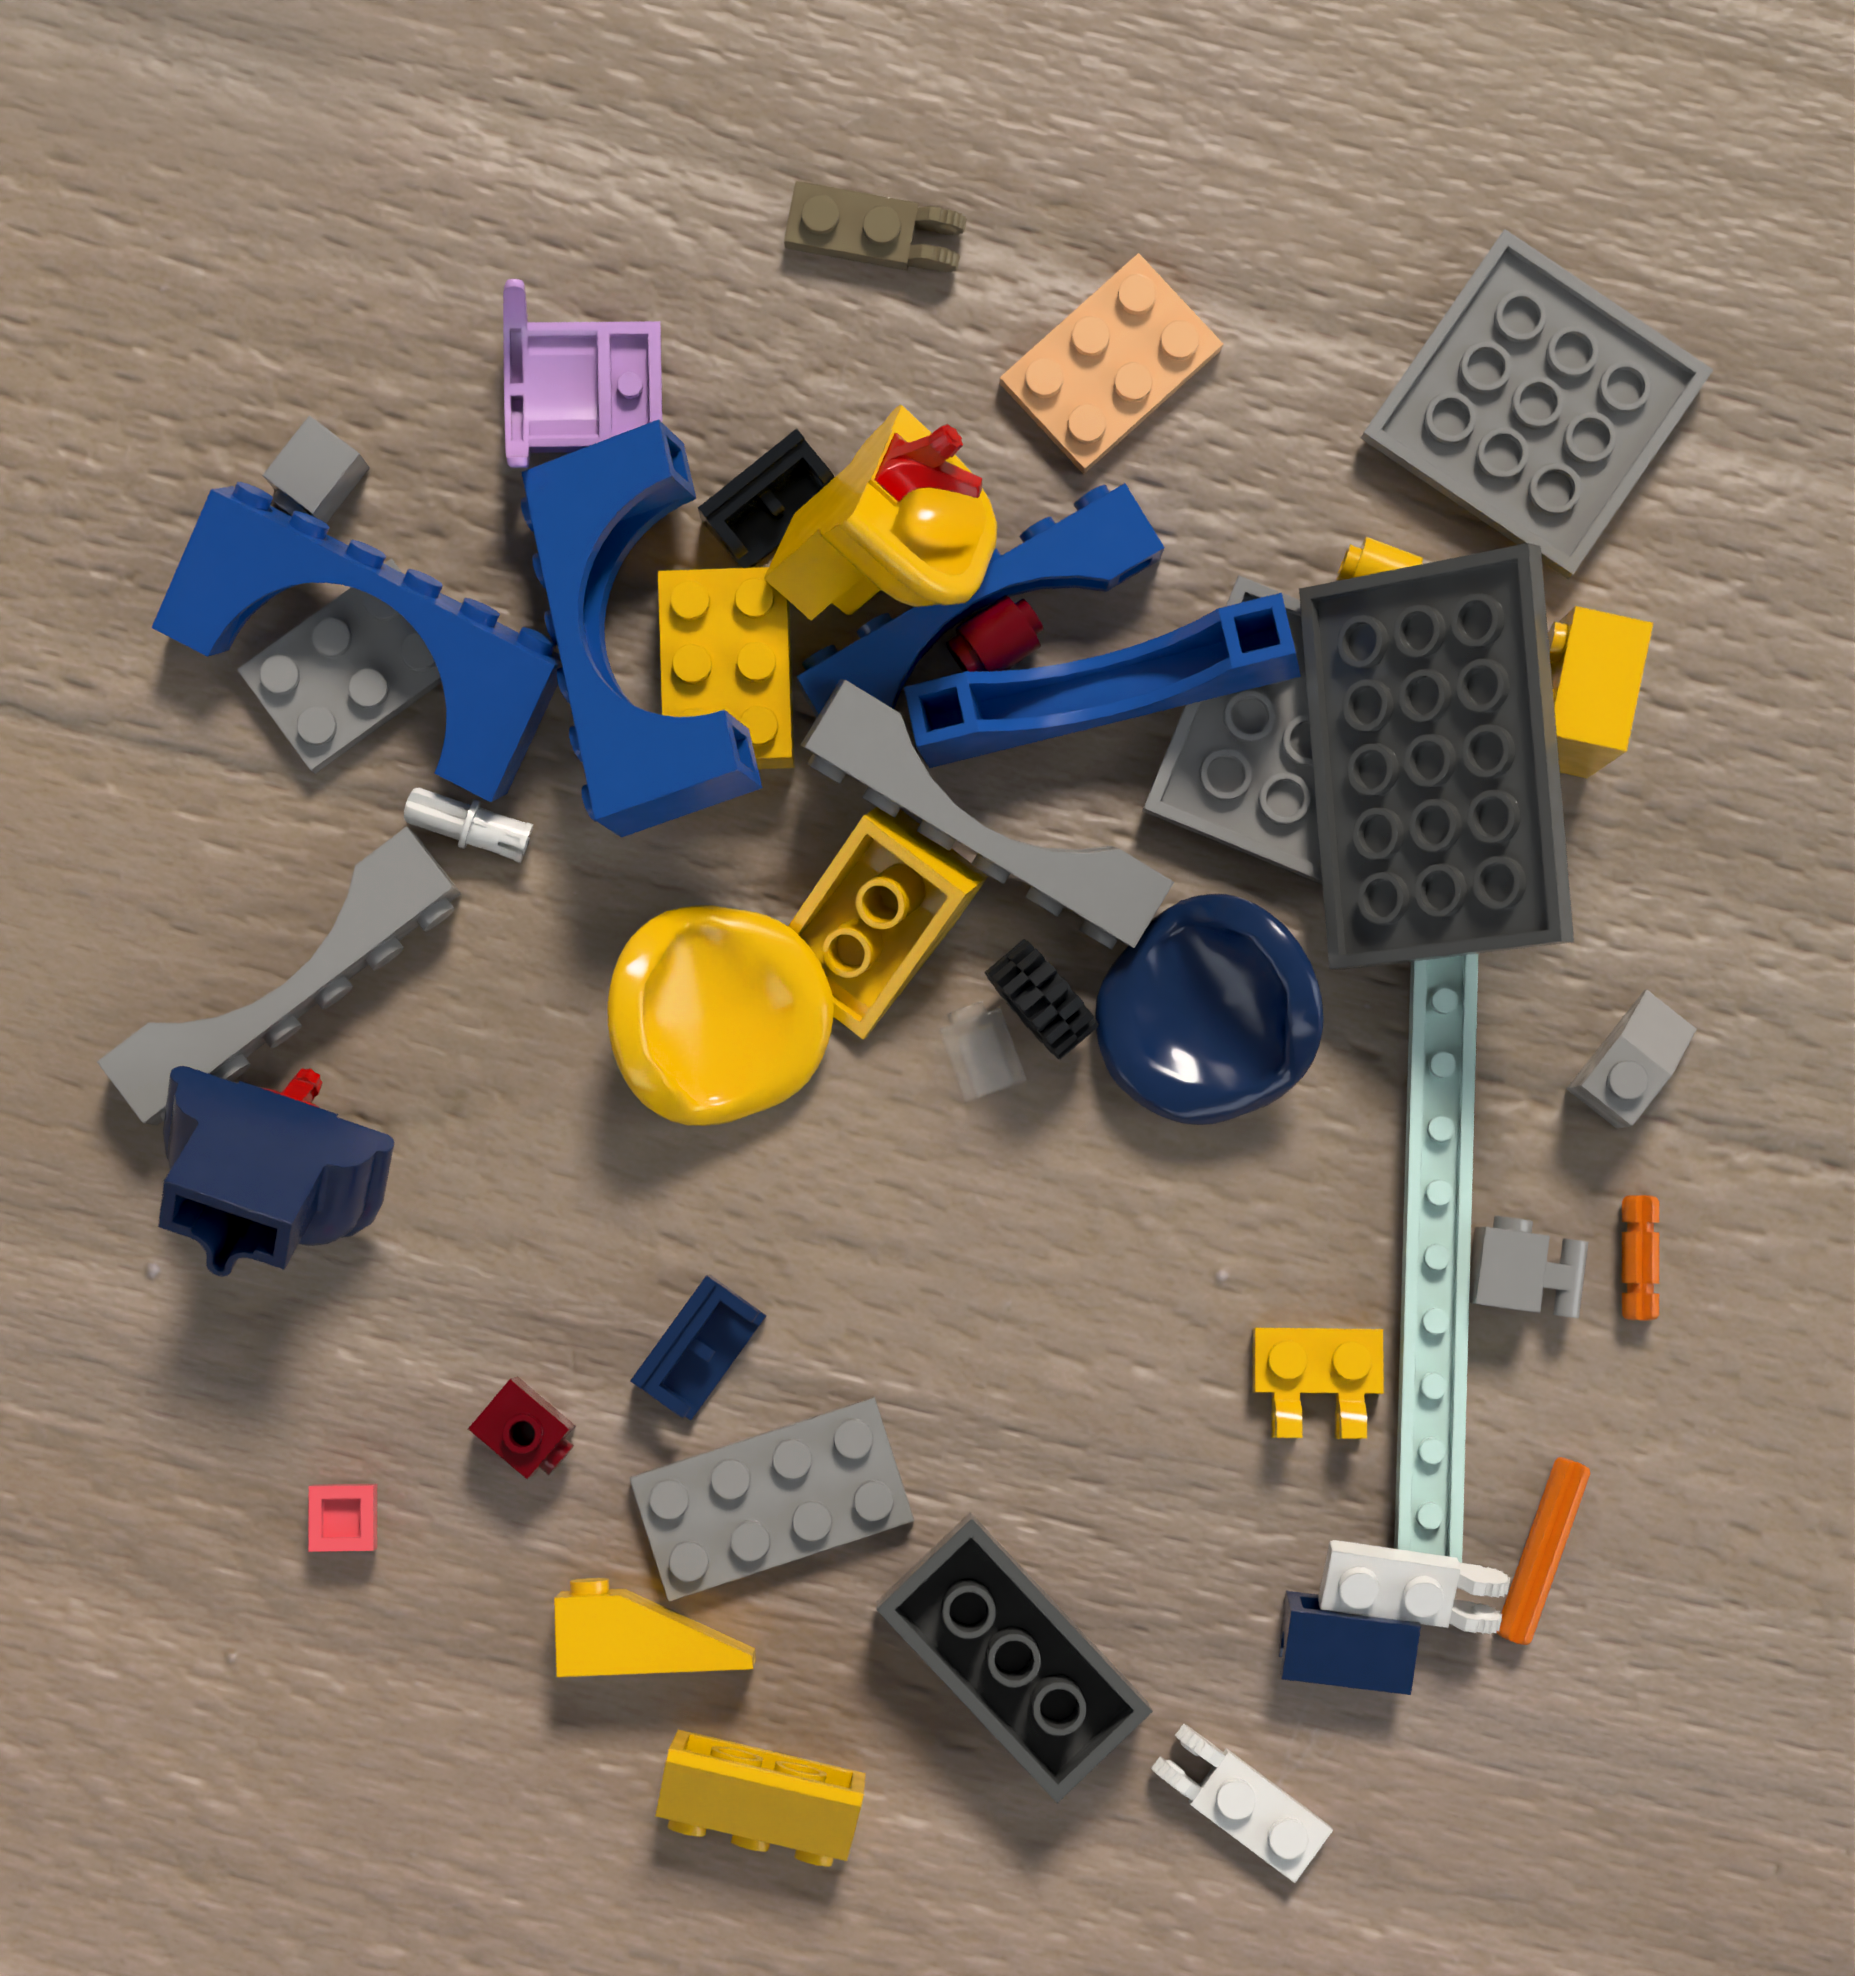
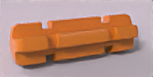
(1640, 1257)

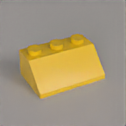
(760, 1798)

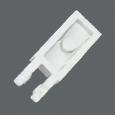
(1409, 1587)
(1248, 1806)

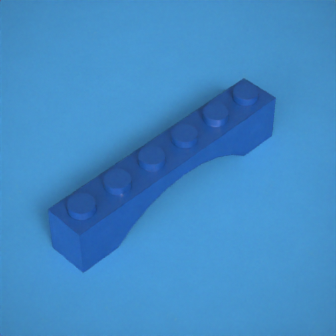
(1087, 550)
(1203, 660)

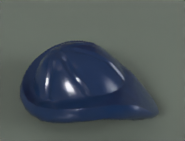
(1210, 1012)

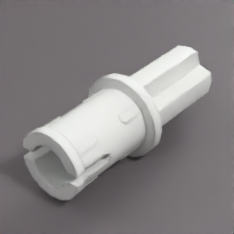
(468, 823)

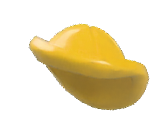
(717, 1014)

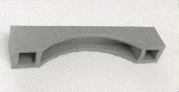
(873, 746)
(386, 900)

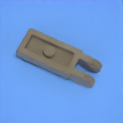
(869, 228)

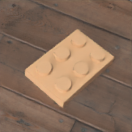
(1111, 363)

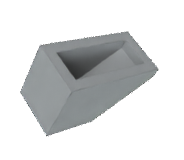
(1633, 1061)

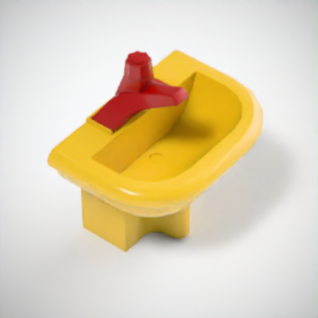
(892, 522)

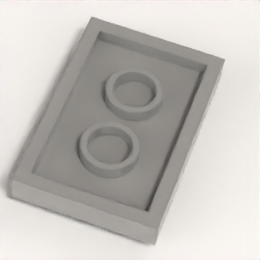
(341, 675)

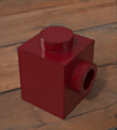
(524, 1429)

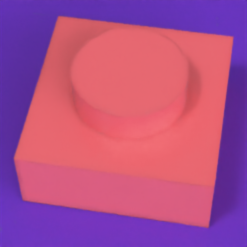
(342, 1517)

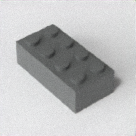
(1013, 1657)

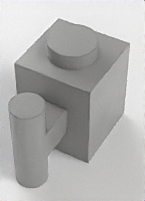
(1513, 1268)

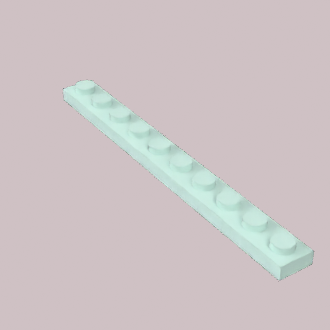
(1436, 1256)

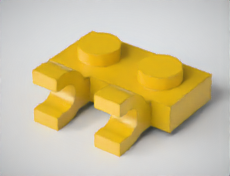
(1318, 1362)

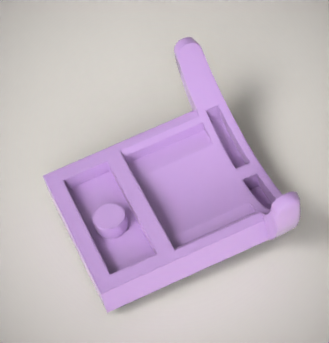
(574, 380)

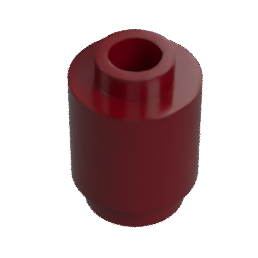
(996, 637)

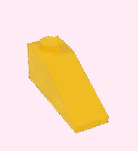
(628, 1634)

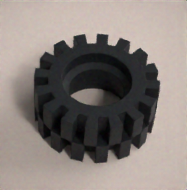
(1042, 999)

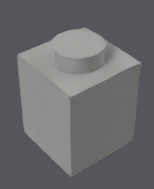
(314, 472)

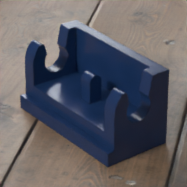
(698, 1347)
(1346, 1647)

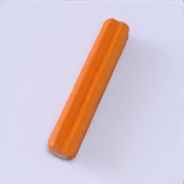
(1543, 1550)

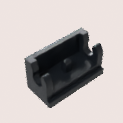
(760, 502)

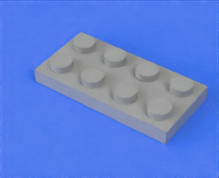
(771, 1499)

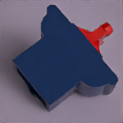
(265, 1169)

